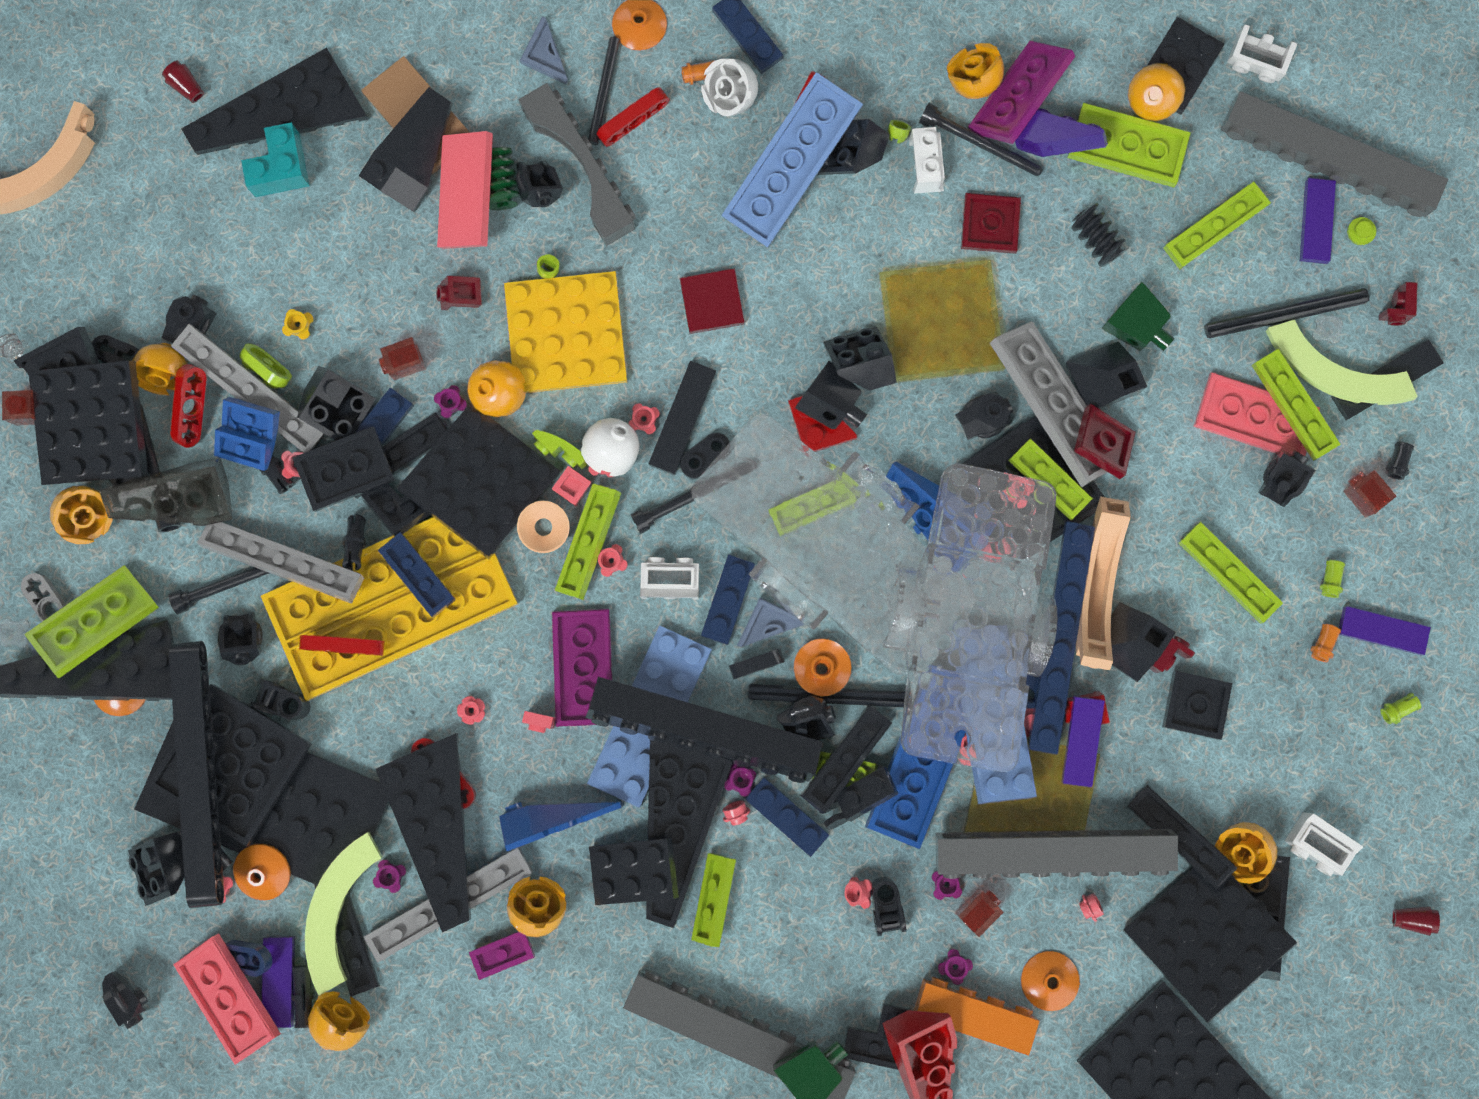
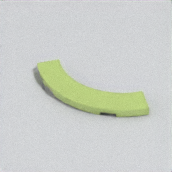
(1334, 378)
(325, 911)

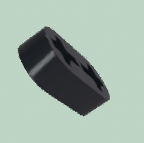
(119, 346)
(756, 664)

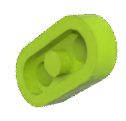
(261, 362)

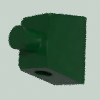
(1140, 320)
(811, 1071)

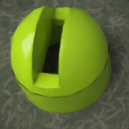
(898, 130)
(549, 262)

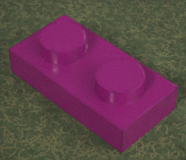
(501, 954)

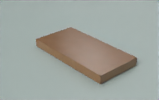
(398, 91)

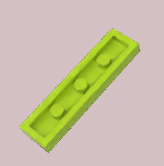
(1216, 225)
(1296, 404)
(588, 541)
(1230, 572)

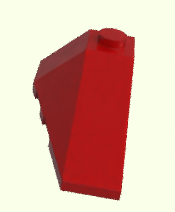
(923, 1052)

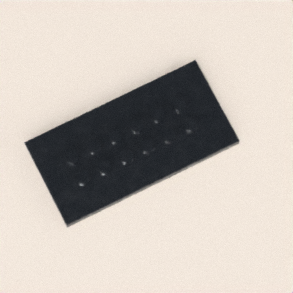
(311, 821)

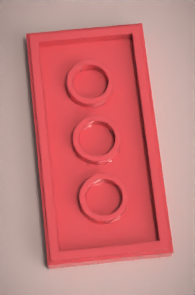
(465, 190)
(1245, 416)
(226, 998)

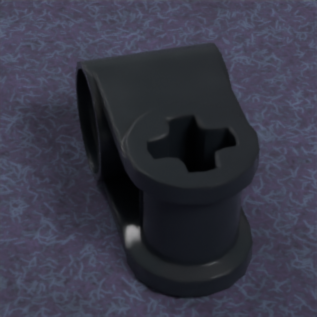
(276, 699)
(887, 912)

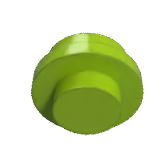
(1361, 231)

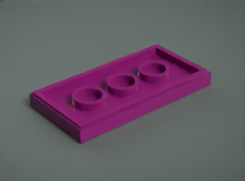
(1021, 91)
(579, 658)

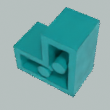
(283, 167)

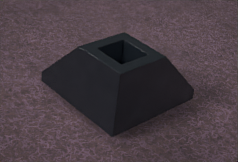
(857, 149)
(862, 358)
(1106, 376)
(333, 404)
(1136, 640)
(158, 867)

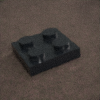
(1197, 705)

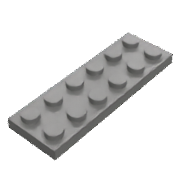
(1047, 393)

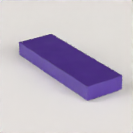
(1317, 221)
(1384, 630)
(1082, 741)
(278, 980)

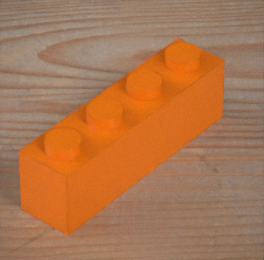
(980, 1017)

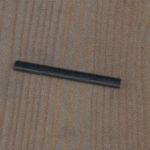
(604, 88)

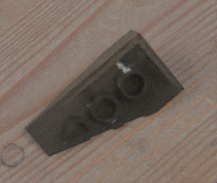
(183, 494)

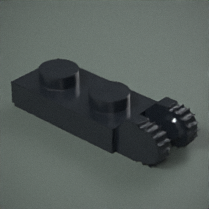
(862, 797)

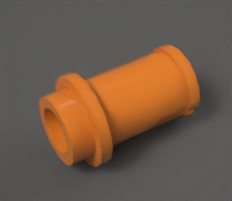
(694, 72)
(1325, 643)

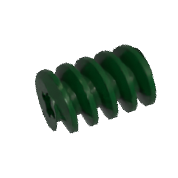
(500, 184)

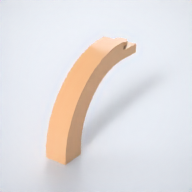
(54, 168)
(1094, 629)

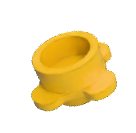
(292, 318)

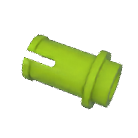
(1332, 579)
(1394, 712)

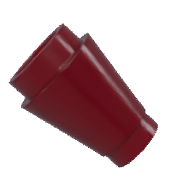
(181, 79)
(1417, 919)

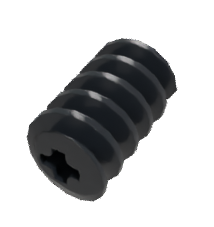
(1098, 235)

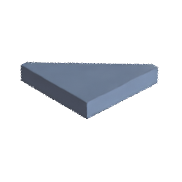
(543, 55)
(766, 622)

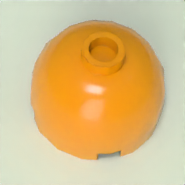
(976, 72)
(1156, 92)
(155, 367)
(496, 388)
(79, 515)
(1249, 849)
(536, 906)
(336, 1022)

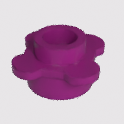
(442, 398)
(747, 776)
(381, 876)
(941, 891)
(957, 975)

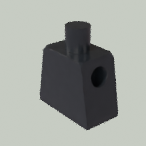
(832, 399)

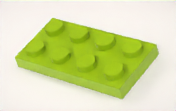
(1135, 146)
(91, 621)

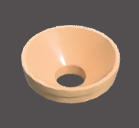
(527, 522)

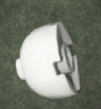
(729, 87)
(610, 446)

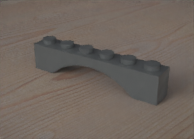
(548, 118)

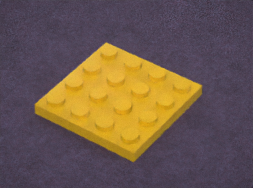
(566, 331)

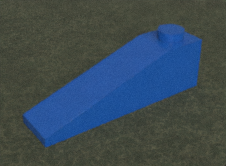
(918, 490)
(536, 821)

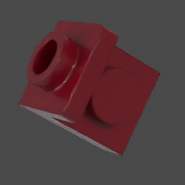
(459, 292)
(1405, 302)
(1167, 659)

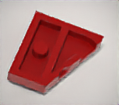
(816, 434)

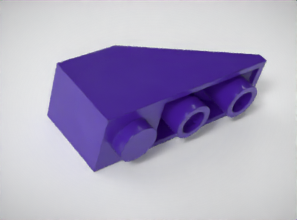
(1058, 135)

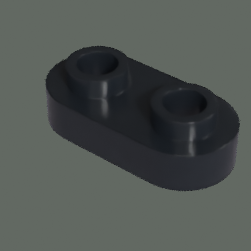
(702, 453)

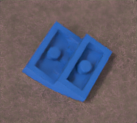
(246, 433)

